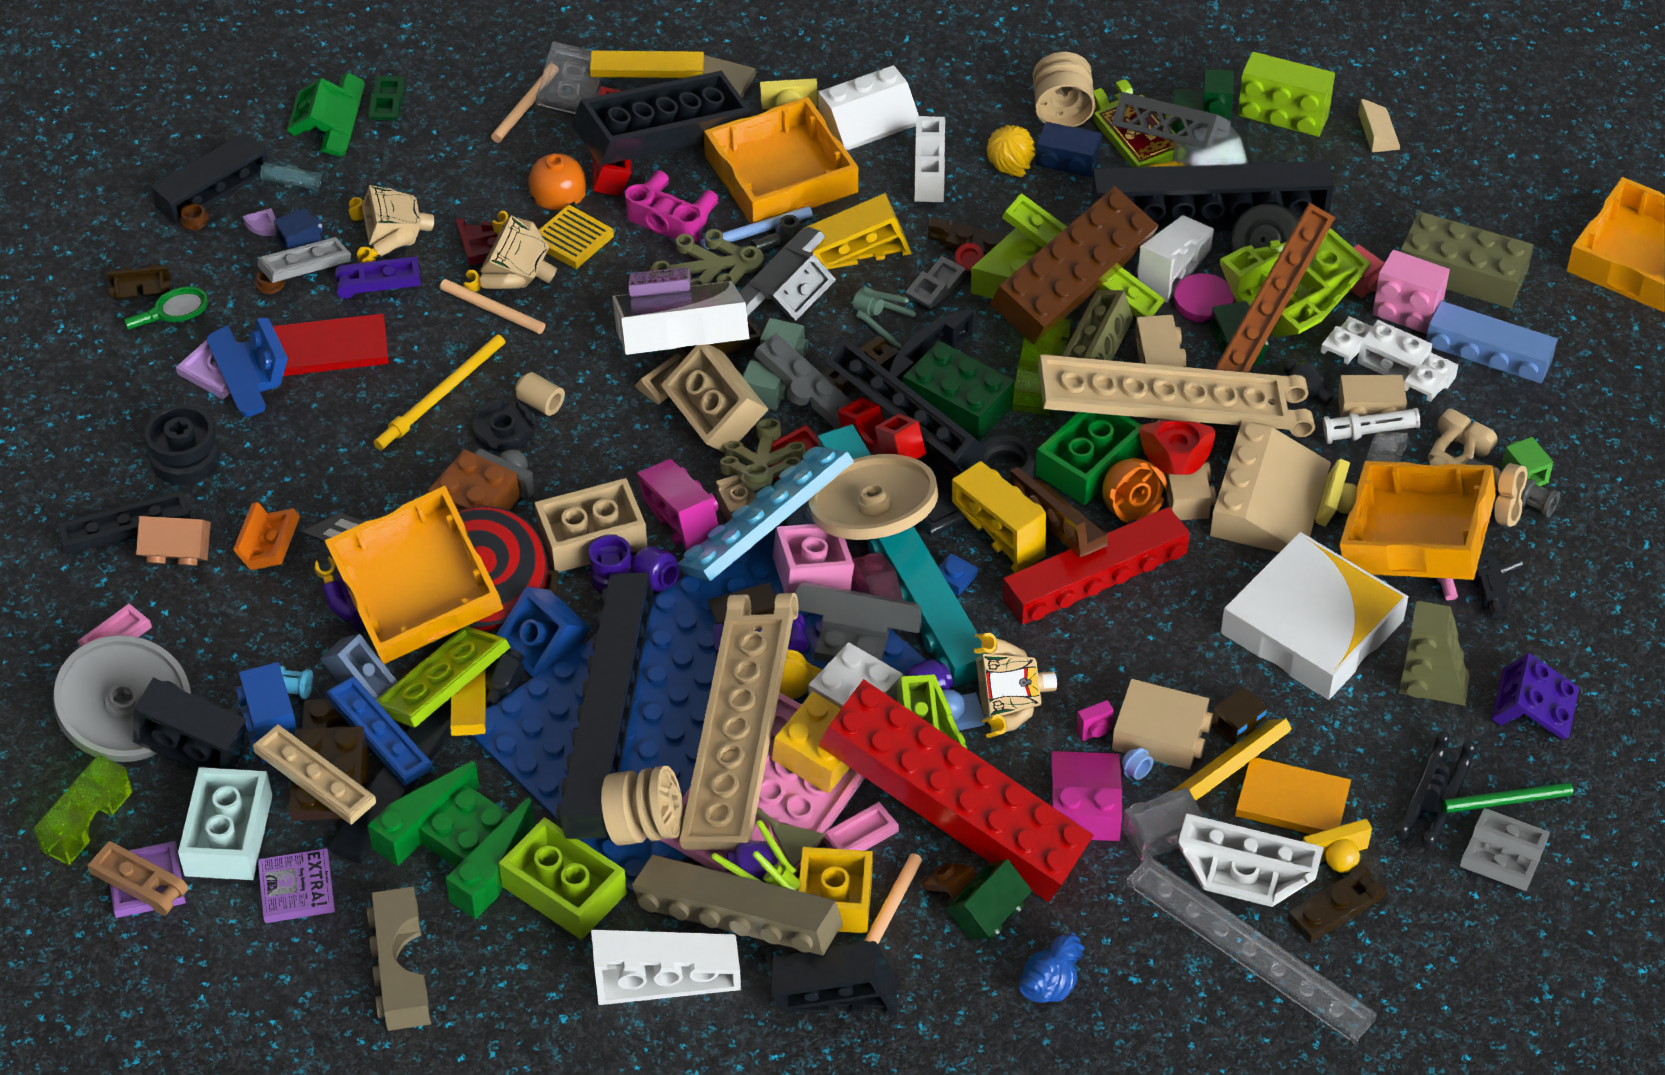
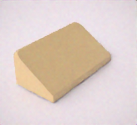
(1377, 127)
(651, 383)

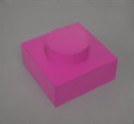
(1094, 721)

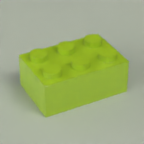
(1285, 94)
(563, 878)

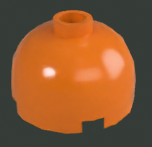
(557, 181)
(1133, 489)

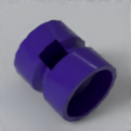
(608, 556)

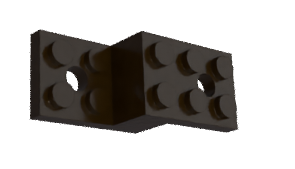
(341, 746)

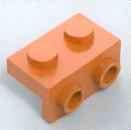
(265, 536)

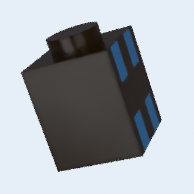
(1238, 716)

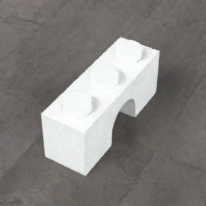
(929, 159)

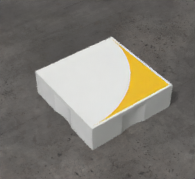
(1314, 615)

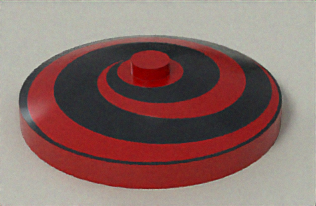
(509, 553)

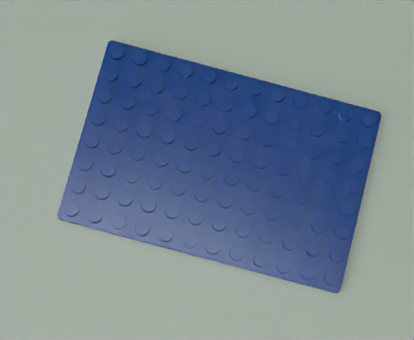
(535, 723)

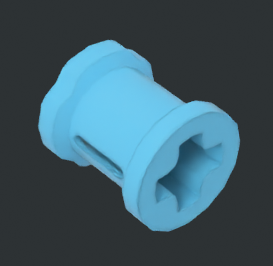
(298, 682)

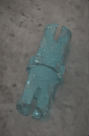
(290, 176)

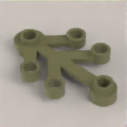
(743, 259)
(758, 473)

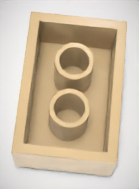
(714, 396)
(578, 518)

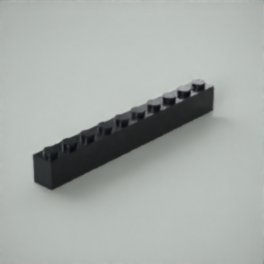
(606, 703)

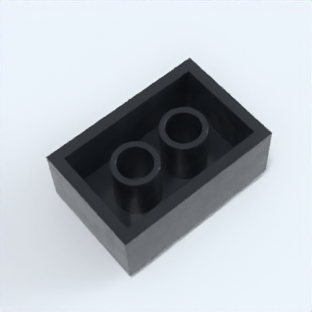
(188, 727)

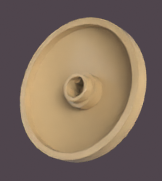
(875, 497)

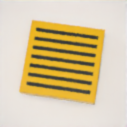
(575, 236)

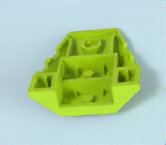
(1324, 283)

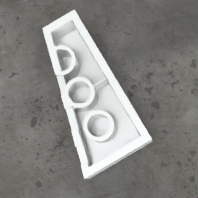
(663, 964)

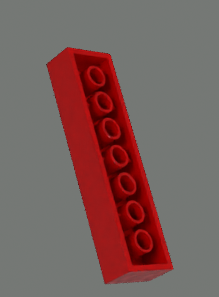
(955, 789)

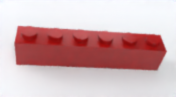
(1069, 578)

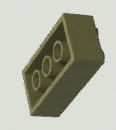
(1478, 260)

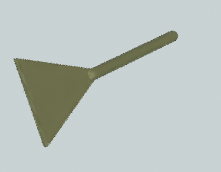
(792, 838)

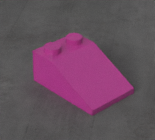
(1088, 791)

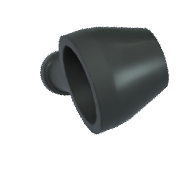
(786, 229)

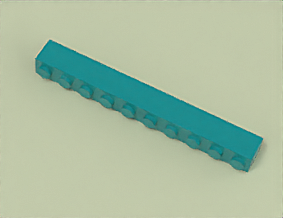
(943, 620)

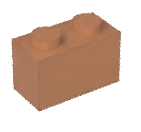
(173, 539)

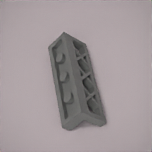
(1168, 114)

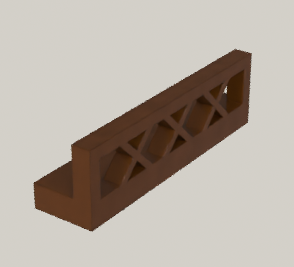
(1061, 517)

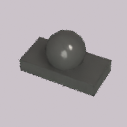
(516, 462)

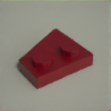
(476, 240)

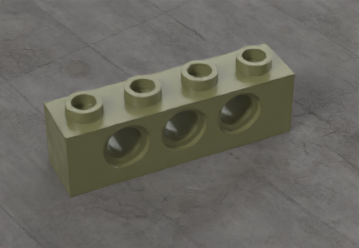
(1101, 327)

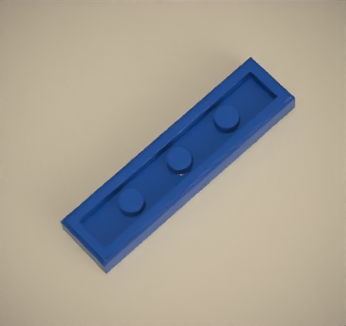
(381, 731)

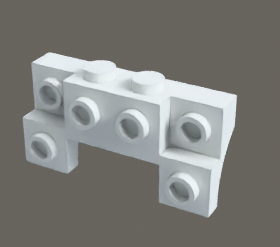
(1392, 353)

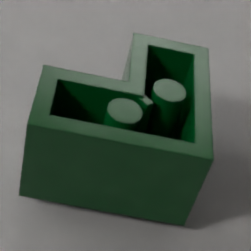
(1214, 98)

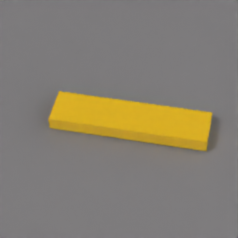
(646, 64)
(1235, 757)

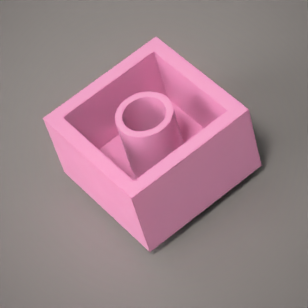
(1409, 291)
(811, 556)

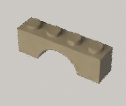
(403, 992)

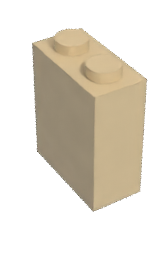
(1163, 723)

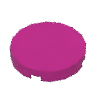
(1199, 293)

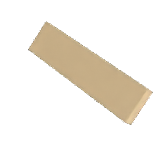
(314, 774)

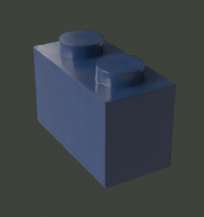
(1068, 149)

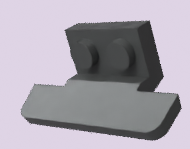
(792, 277)
(855, 619)

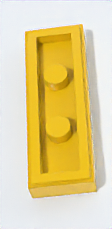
(469, 708)

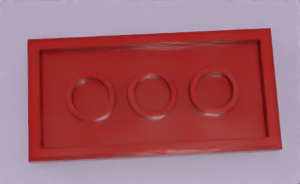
(334, 344)

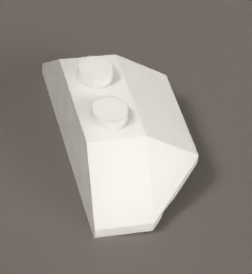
(1247, 861)

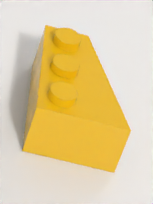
(860, 233)
(1003, 512)

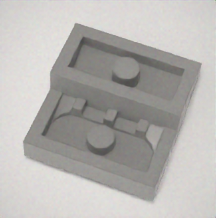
(1505, 849)

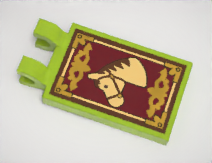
(1135, 147)

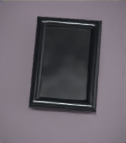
(945, 512)

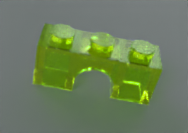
(66, 825)

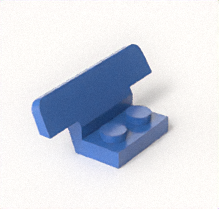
(249, 365)

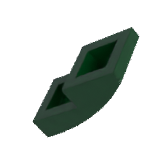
(387, 98)

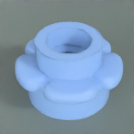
(1137, 763)

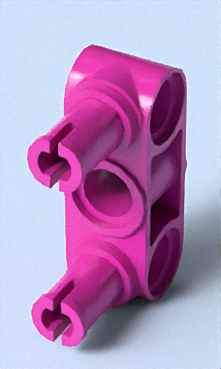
(664, 212)

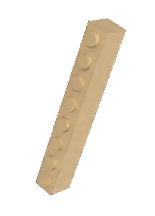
(1159, 344)

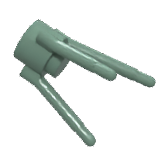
(871, 302)

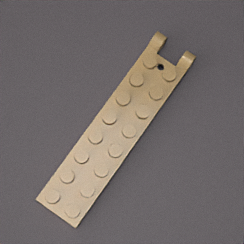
(1173, 393)
(738, 725)

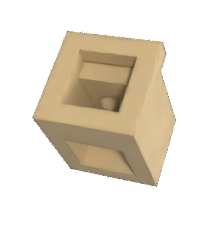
(732, 495)

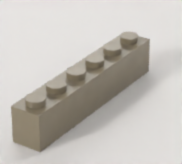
(737, 904)

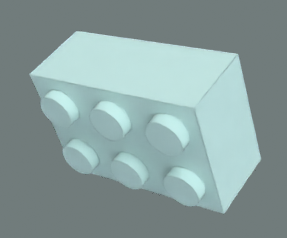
(225, 823)

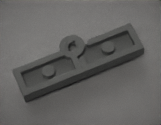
(803, 379)

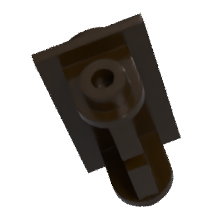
(125, 281)

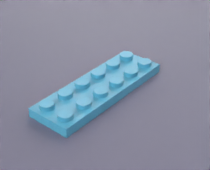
(763, 514)

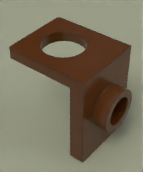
(949, 878)

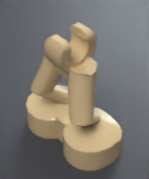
(1458, 428)
(1510, 486)

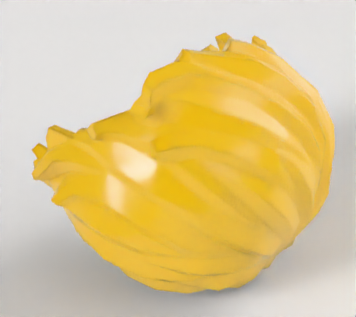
(1011, 150)

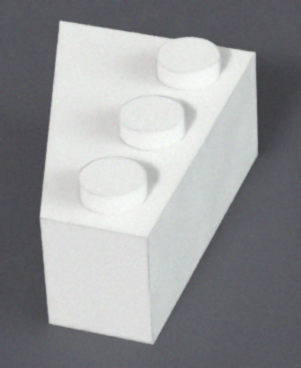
(1173, 255)

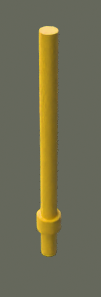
(401, 425)

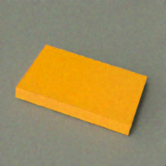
(1292, 797)

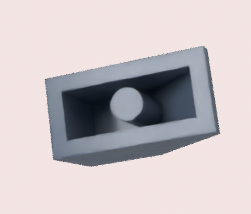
(356, 658)

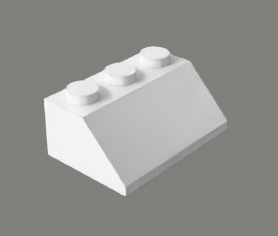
(868, 107)

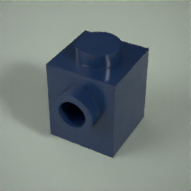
(298, 229)

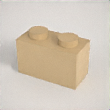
(1371, 394)

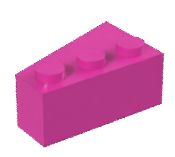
(679, 502)

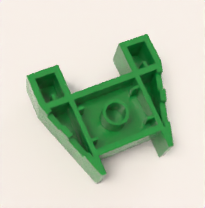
(460, 829)

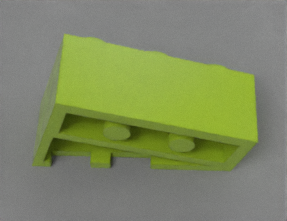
(1001, 263)
(926, 699)

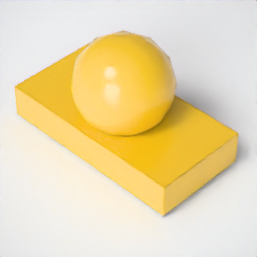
(1342, 844)

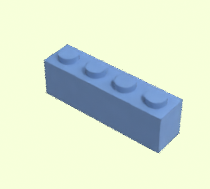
(1491, 342)

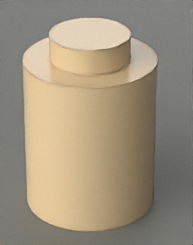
(540, 393)

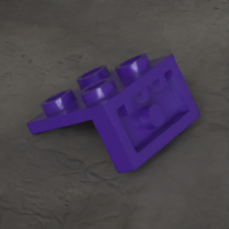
(1538, 692)

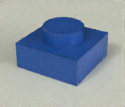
(957, 573)

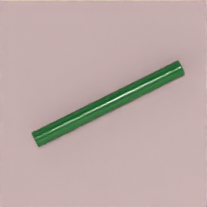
(1507, 797)

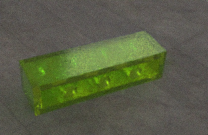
(1027, 385)

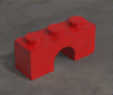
(894, 436)

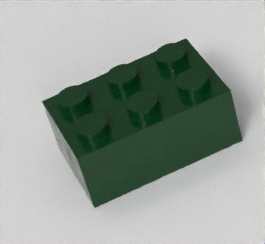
(962, 388)

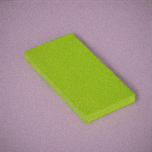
(442, 675)

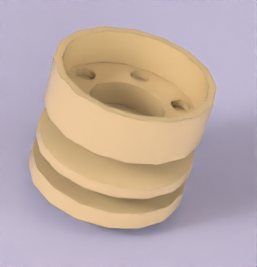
(1063, 89)
(642, 805)

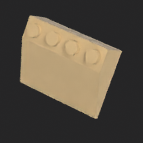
(1268, 489)

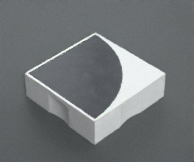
(681, 319)

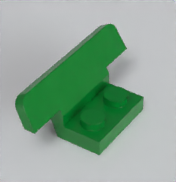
(330, 110)

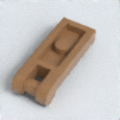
(137, 877)

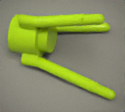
(775, 875)

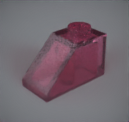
(875, 576)

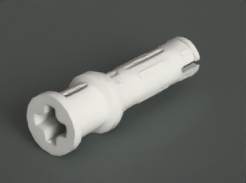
(1352, 424)

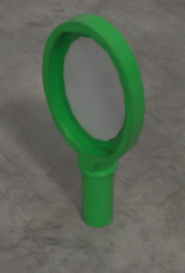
(172, 306)

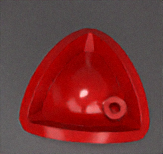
(1177, 445)

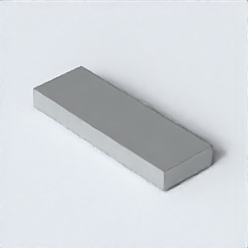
(303, 259)

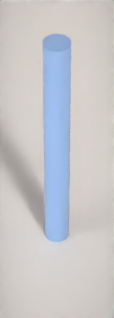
(760, 227)

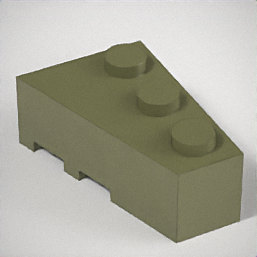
(1434, 658)

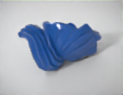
(1052, 972)

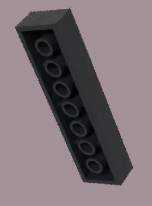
(1218, 192)

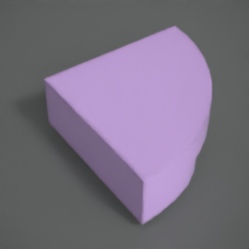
(261, 222)

